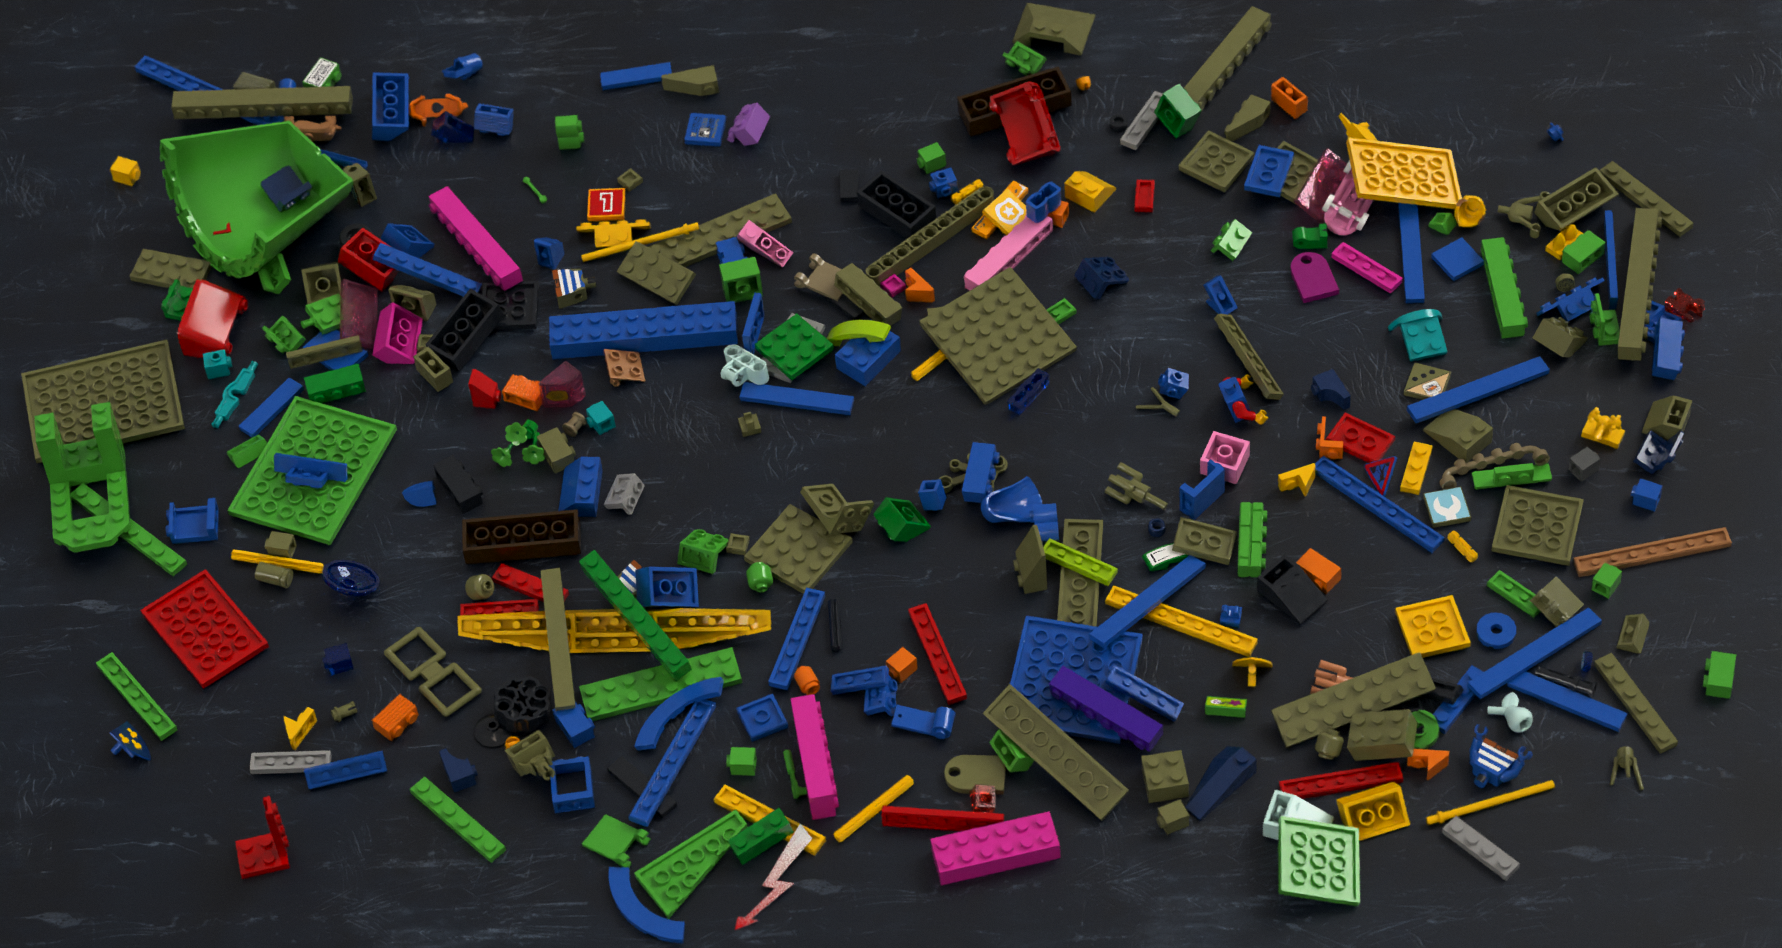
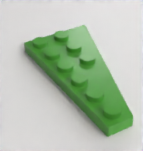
(681, 870)

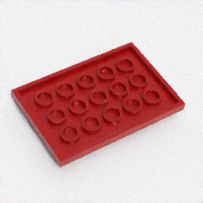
(204, 628)

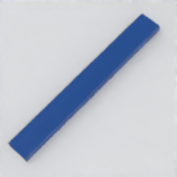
(1411, 253)
(1477, 389)
(1378, 504)
(1147, 601)
(1534, 653)
(672, 762)

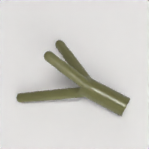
(1165, 405)

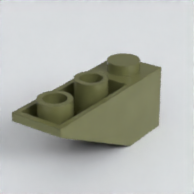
(1250, 117)

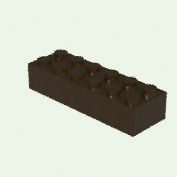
(979, 117)
(521, 536)

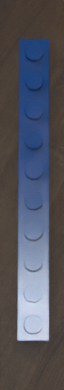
(186, 82)

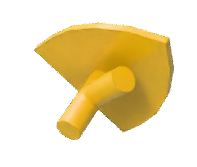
(1252, 663)

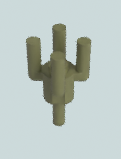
(1133, 489)

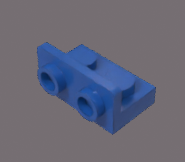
(881, 698)

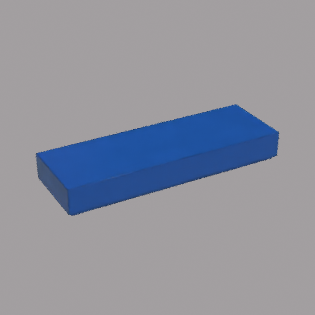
(859, 680)

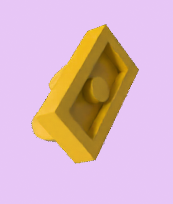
(1564, 238)

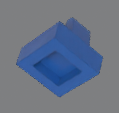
(1231, 616)

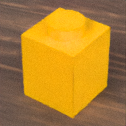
(125, 171)

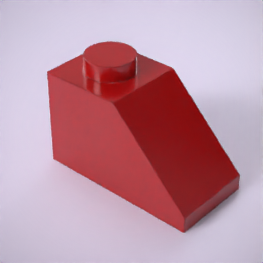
(483, 390)

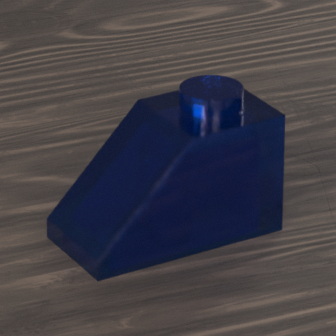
(452, 129)

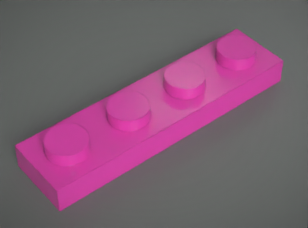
(1366, 267)

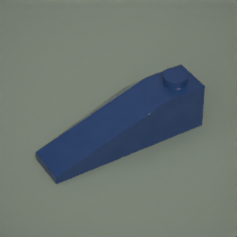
(1223, 777)

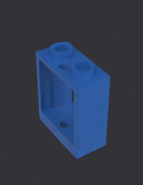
(575, 800)

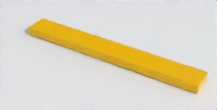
(1189, 624)

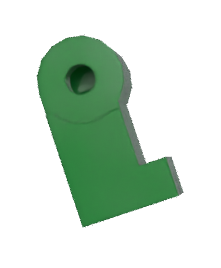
(1310, 237)

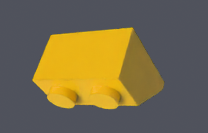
(1087, 190)

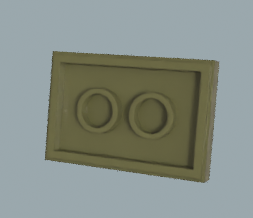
(1204, 541)

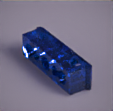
(1028, 391)

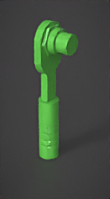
(796, 790)

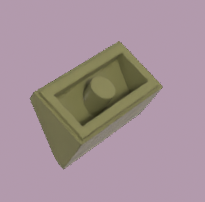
(1633, 633)

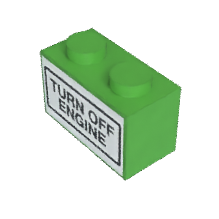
(323, 74)

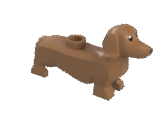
(317, 131)

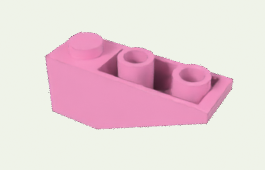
(764, 244)

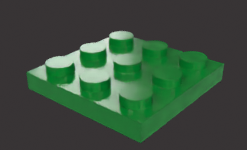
(794, 346)

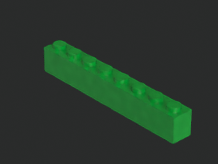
(635, 615)

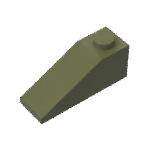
(695, 81)

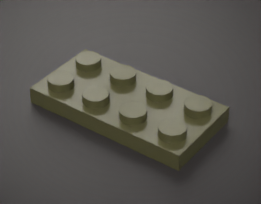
(163, 268)
(656, 273)

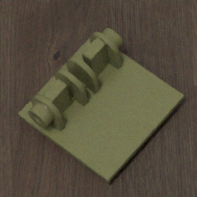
(1556, 602)

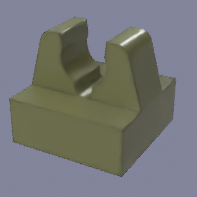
(749, 424)

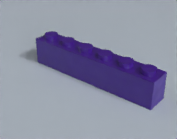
(1106, 709)

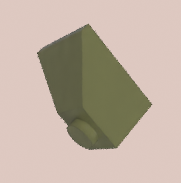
(322, 281)

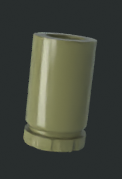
(274, 574)

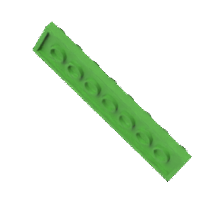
(655, 685)

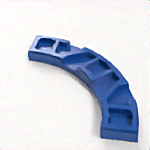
(672, 707)
(639, 915)

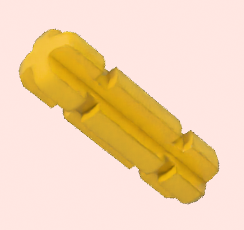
(966, 191)
(1462, 546)

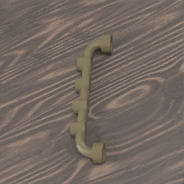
(1498, 457)

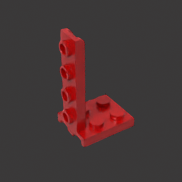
(264, 852)

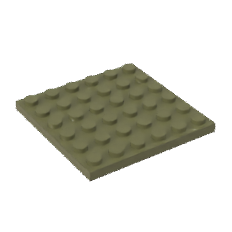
(997, 335)

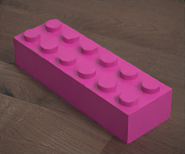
(815, 756)
(995, 848)

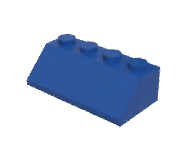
(389, 105)

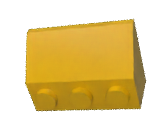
(1374, 810)

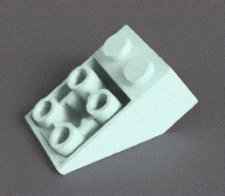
(1291, 806)

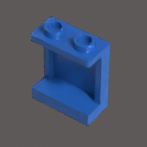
(1197, 500)
(193, 523)

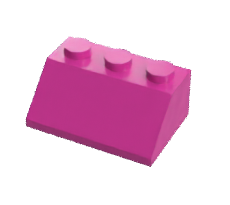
(397, 335)

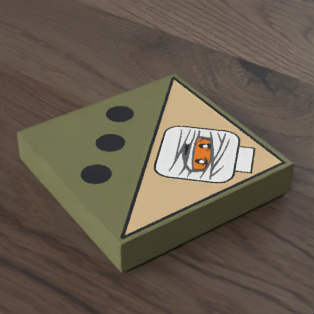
(1426, 381)

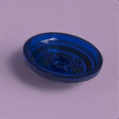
(350, 578)

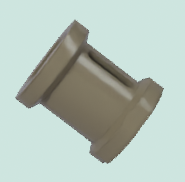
(572, 429)

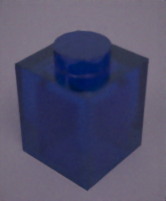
(337, 659)

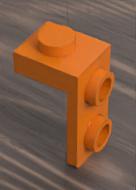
(1327, 448)

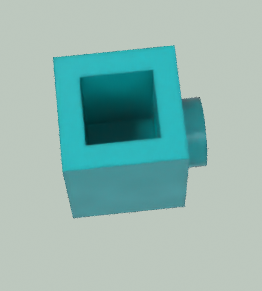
(217, 364)
(600, 418)

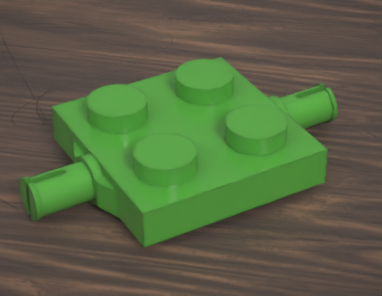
(324, 314)

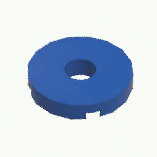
(1498, 621)

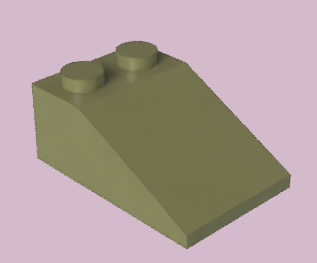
(1460, 433)
(1031, 563)

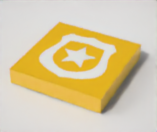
(1006, 211)

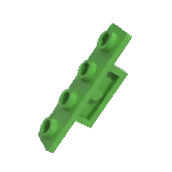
(1511, 475)

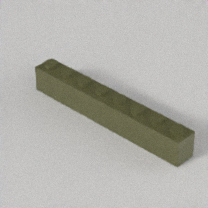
(1228, 56)

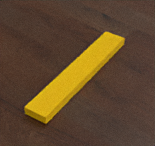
(754, 811)

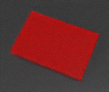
(1361, 438)

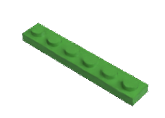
(136, 696)
(457, 819)

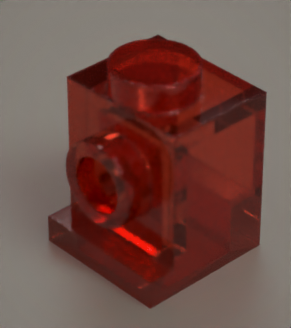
(985, 795)

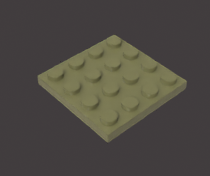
(1537, 525)
(798, 549)

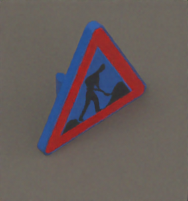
(1381, 473)

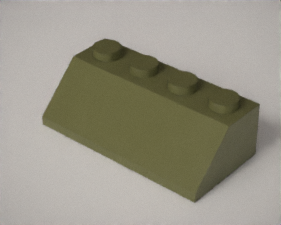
(1575, 200)

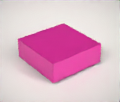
(893, 285)

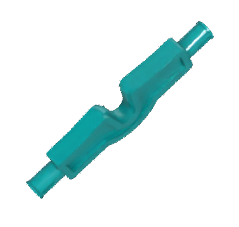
(229, 401)

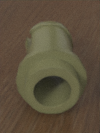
(342, 712)

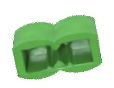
(568, 132)

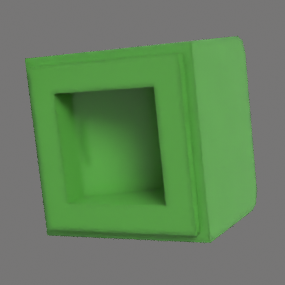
(1443, 223)

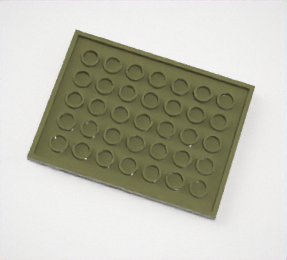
(133, 380)

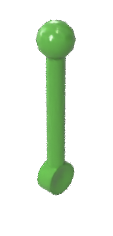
(543, 198)

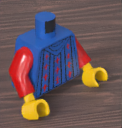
(1237, 402)

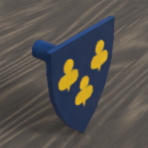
(129, 741)

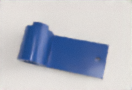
(924, 722)

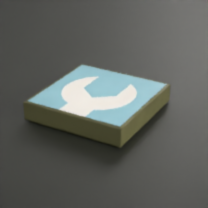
(1447, 507)

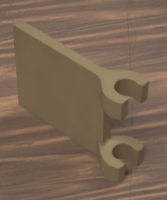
(821, 279)

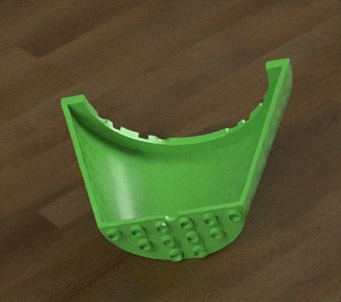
(219, 181)

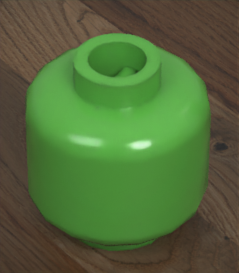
(759, 577)

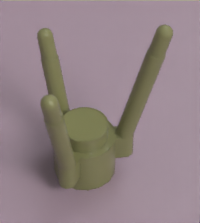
(1626, 759)

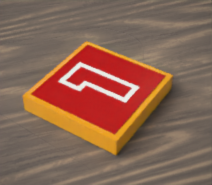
(606, 204)

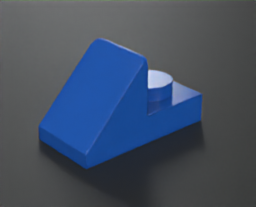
(1220, 297)

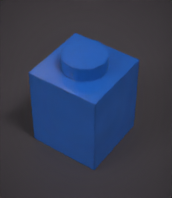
(1646, 494)
(932, 495)

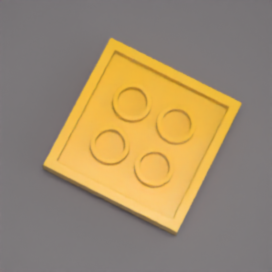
(1433, 626)

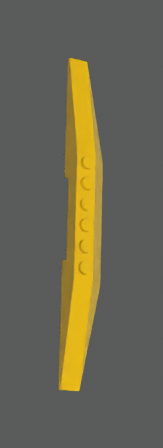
(608, 632)

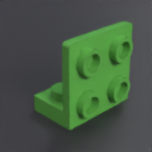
(1605, 323)
(701, 550)

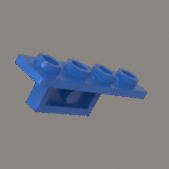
(1574, 304)
(309, 470)

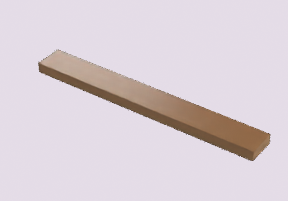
(1654, 551)

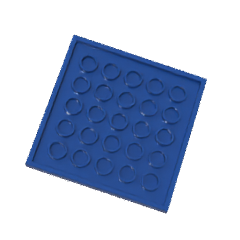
(1053, 644)

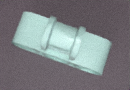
(743, 367)

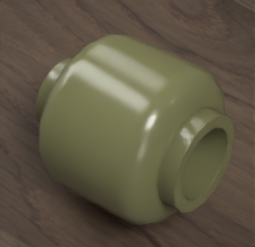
(479, 587)
(1329, 744)

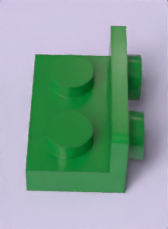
(176, 300)

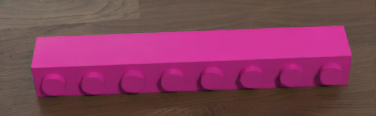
(475, 238)

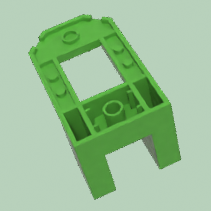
(85, 463)

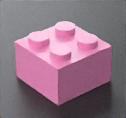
(1227, 451)

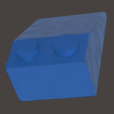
(667, 587)

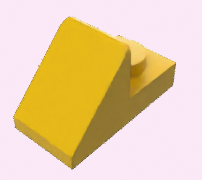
(1299, 477)
(299, 729)

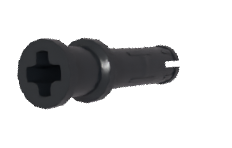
(1575, 683)

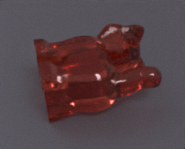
(1682, 304)

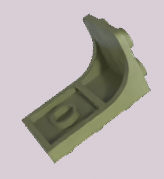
(834, 510)

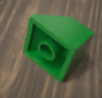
(900, 519)

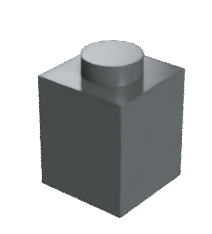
(1584, 464)

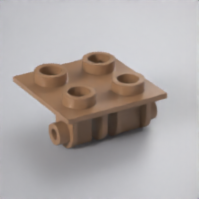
(623, 366)

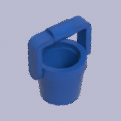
(464, 67)

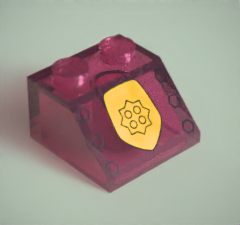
(562, 387)

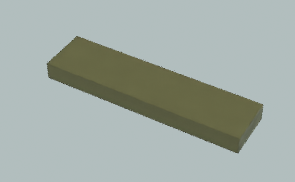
(324, 352)

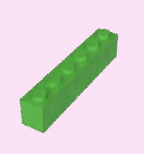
(1503, 287)

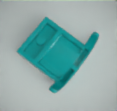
(1421, 333)

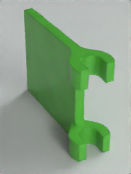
(613, 838)

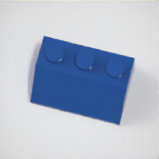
(582, 486)

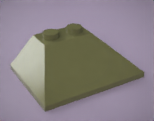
(1055, 25)

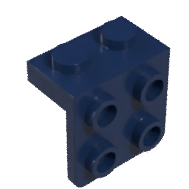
(285, 188)
(1098, 273)
(1656, 451)

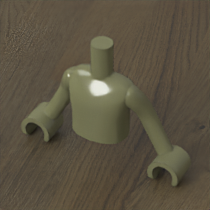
(1523, 213)

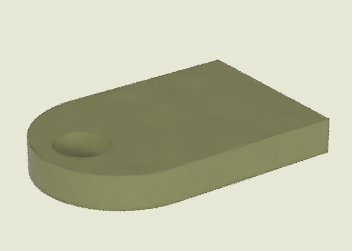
(975, 770)

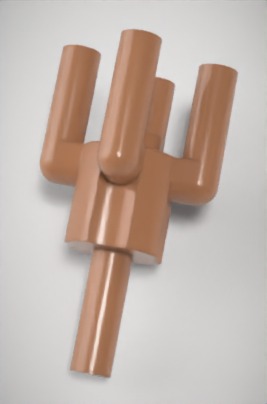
(1327, 679)

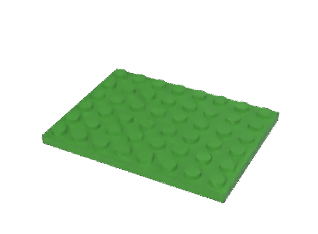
(316, 433)

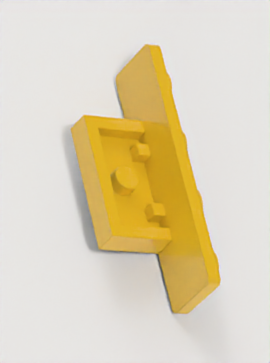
(612, 234)

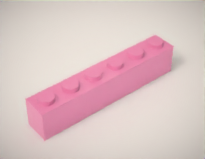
(1009, 251)

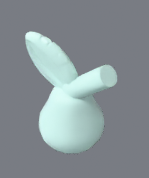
(1518, 718)

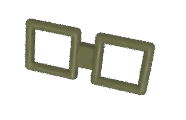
(432, 671)

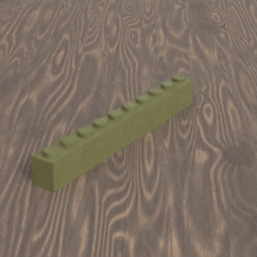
(262, 102)
(1638, 284)

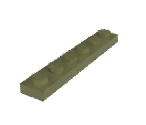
(1646, 198)
(1248, 356)
(1636, 703)

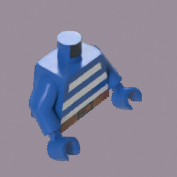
(1493, 762)

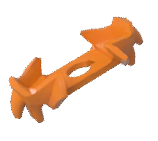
(422, 108)

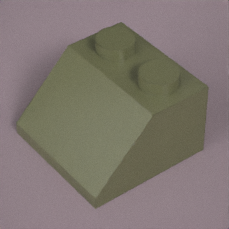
(414, 300)

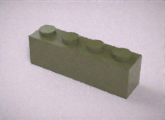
(868, 295)

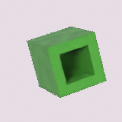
(931, 158)
(1606, 580)
(742, 761)

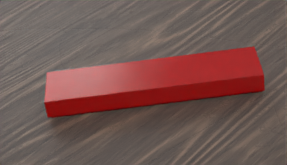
(499, 607)

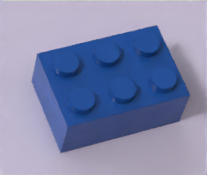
(865, 359)

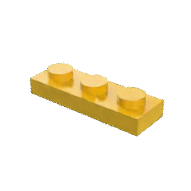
(1416, 468)

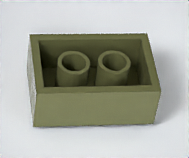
(1382, 735)

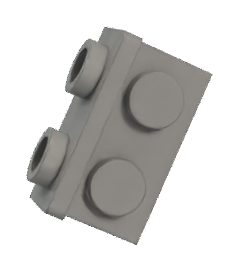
(624, 493)

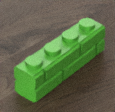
(1250, 539)

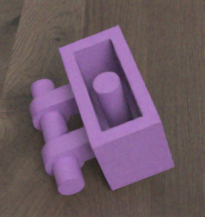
(749, 125)

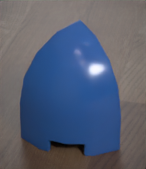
(420, 494)

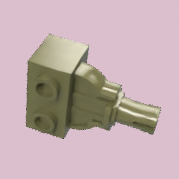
(532, 755)

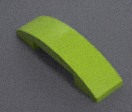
(872, 330)

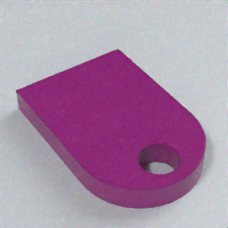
(1313, 279)

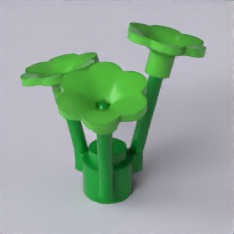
(519, 434)

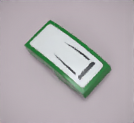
(1162, 556)

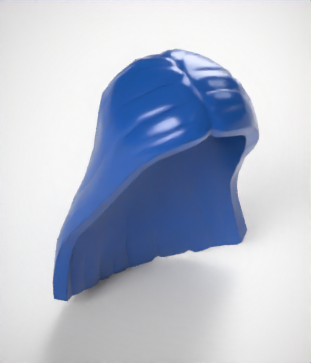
(1011, 502)

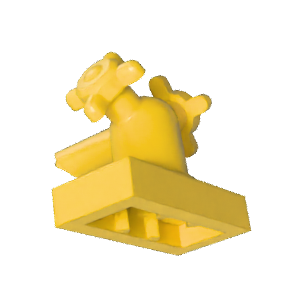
(1603, 429)

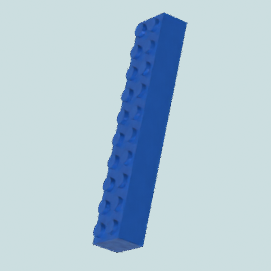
(643, 329)

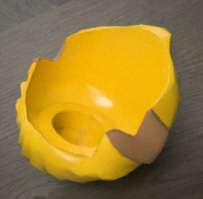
(1469, 211)

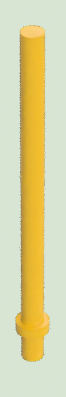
(685, 229)
(1441, 817)

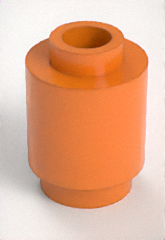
(807, 680)

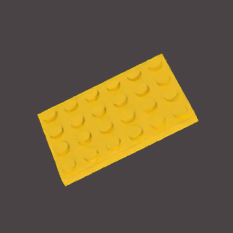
(1403, 173)

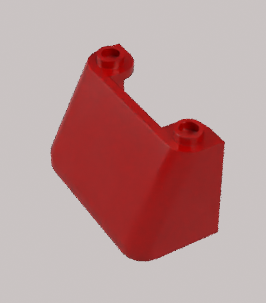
(1025, 123)
(209, 319)

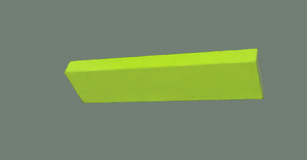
(1079, 562)

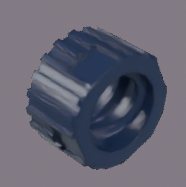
(1156, 532)

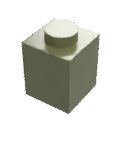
(281, 544)
(1173, 817)

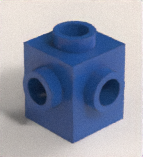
(943, 183)
(1173, 383)

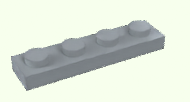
(1142, 123)
(287, 761)
(1480, 848)

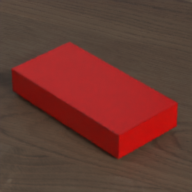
(1144, 195)

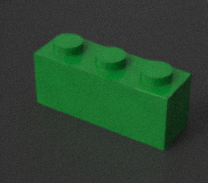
(335, 384)
(760, 836)

